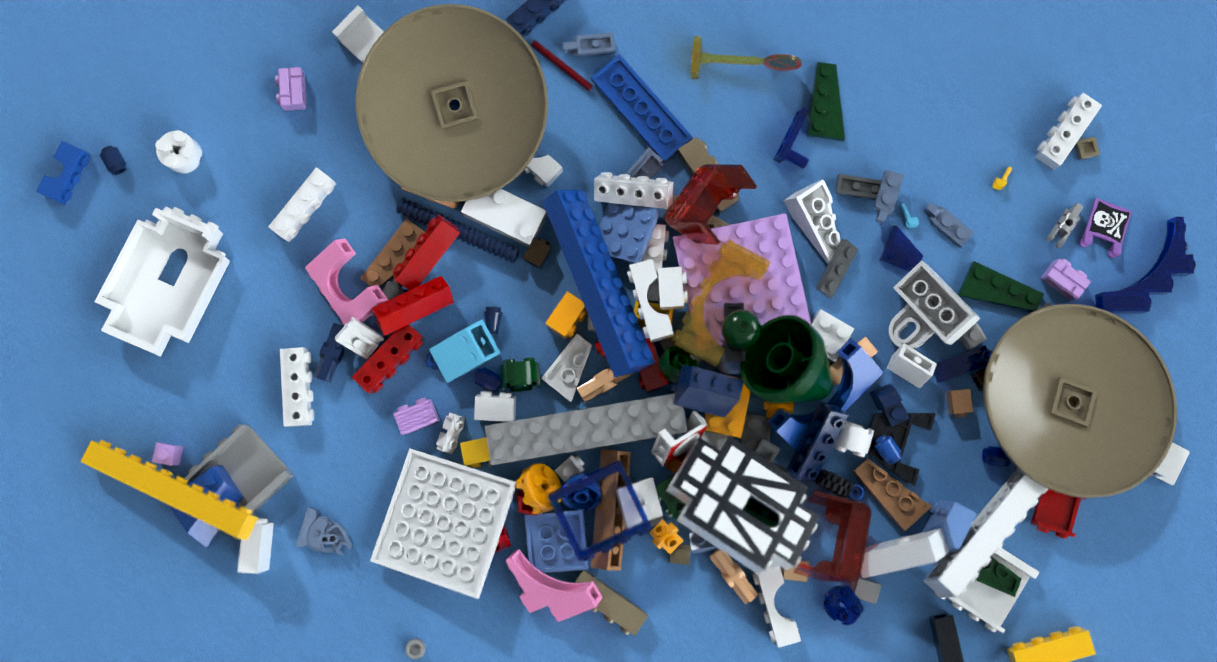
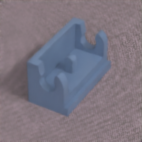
(647, 165)

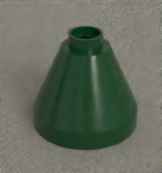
(788, 362)

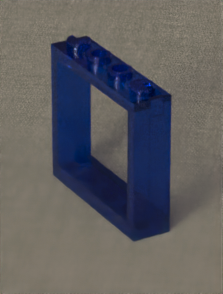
(607, 544)

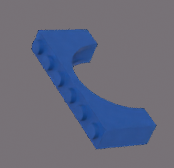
(857, 377)

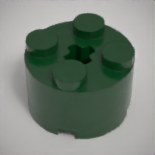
(520, 375)

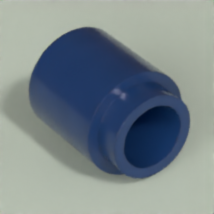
(113, 160)

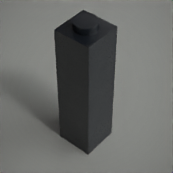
(946, 638)

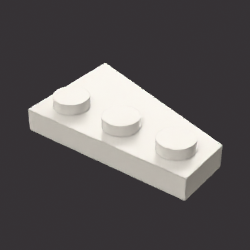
(568, 367)

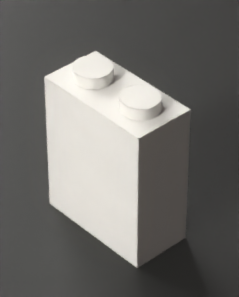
(256, 551)

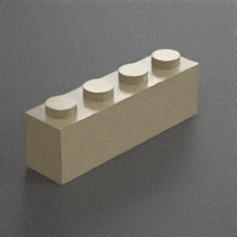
(694, 155)
(615, 606)

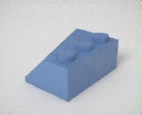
(953, 520)

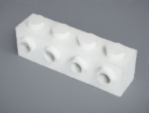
(1068, 131)
(633, 191)
(302, 205)
(658, 254)
(296, 387)

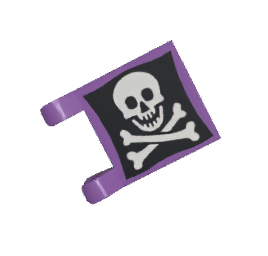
(1107, 223)

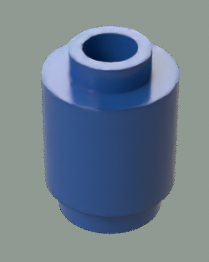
(888, 449)

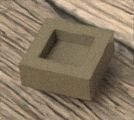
(1087, 148)
(681, 555)

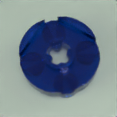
(844, 595)

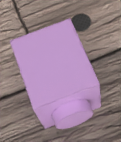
(167, 454)

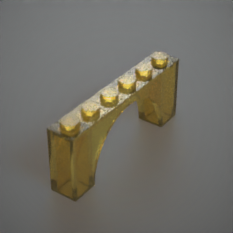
(733, 262)

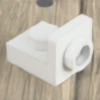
(570, 467)

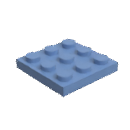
(628, 230)
(548, 544)

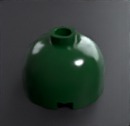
(741, 329)
(672, 361)

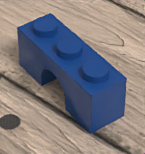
(73, 162)

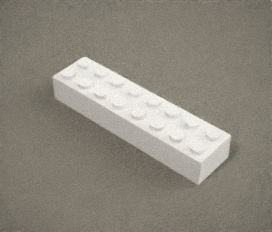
(985, 535)

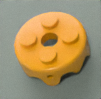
(532, 481)

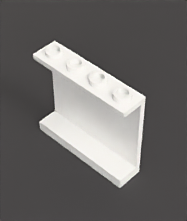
(991, 604)

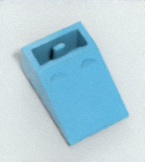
(465, 351)

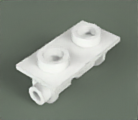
(454, 425)

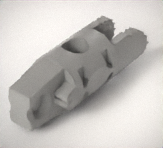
(1065, 224)

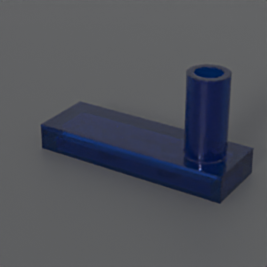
(784, 151)
(962, 363)

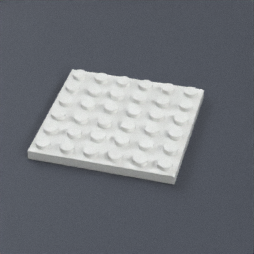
(444, 523)

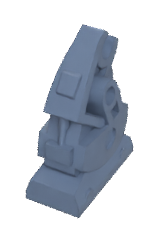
(320, 530)

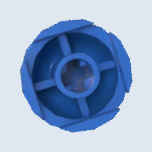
(586, 498)

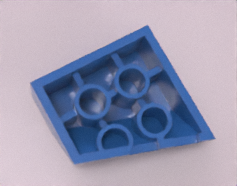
(217, 481)

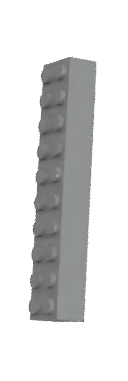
(584, 429)

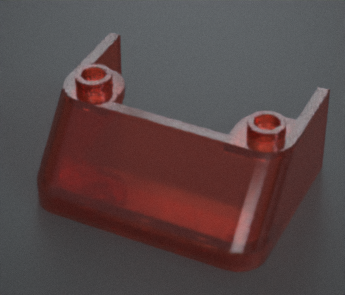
(702, 196)
(850, 542)

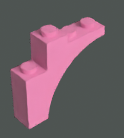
(542, 590)

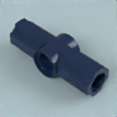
(330, 355)

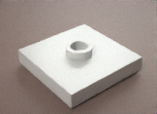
(648, 497)

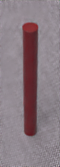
(560, 64)

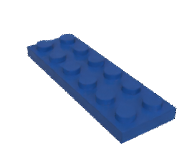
(641, 108)

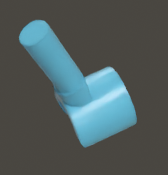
(910, 222)

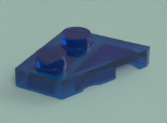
(900, 251)

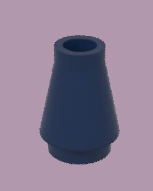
(492, 318)

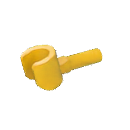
(1000, 183)

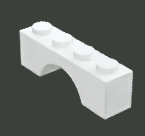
(544, 169)
(657, 324)
(783, 629)

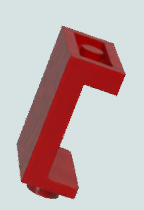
(1056, 513)

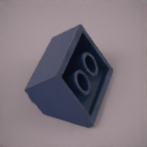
(707, 391)

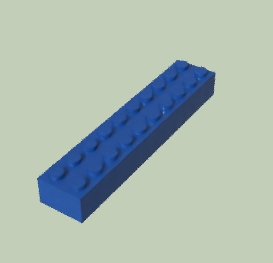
(598, 282)

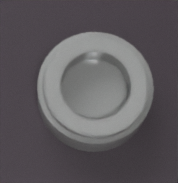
(415, 648)

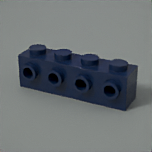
(531, 14)
(817, 442)

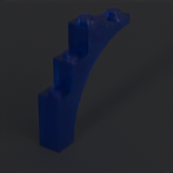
(1158, 281)

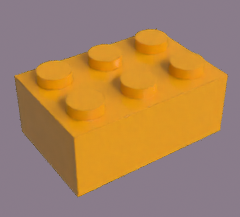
(734, 421)

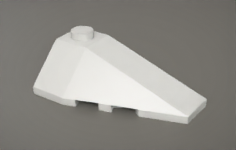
(814, 216)

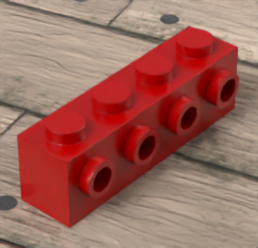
(425, 253)
(412, 305)
(388, 358)

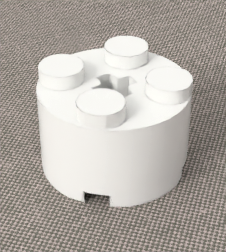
(178, 151)
(854, 439)

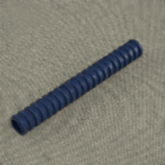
(466, 233)

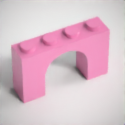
(325, 272)

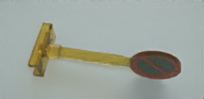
(777, 62)

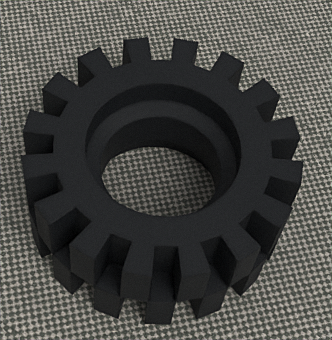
(834, 483)

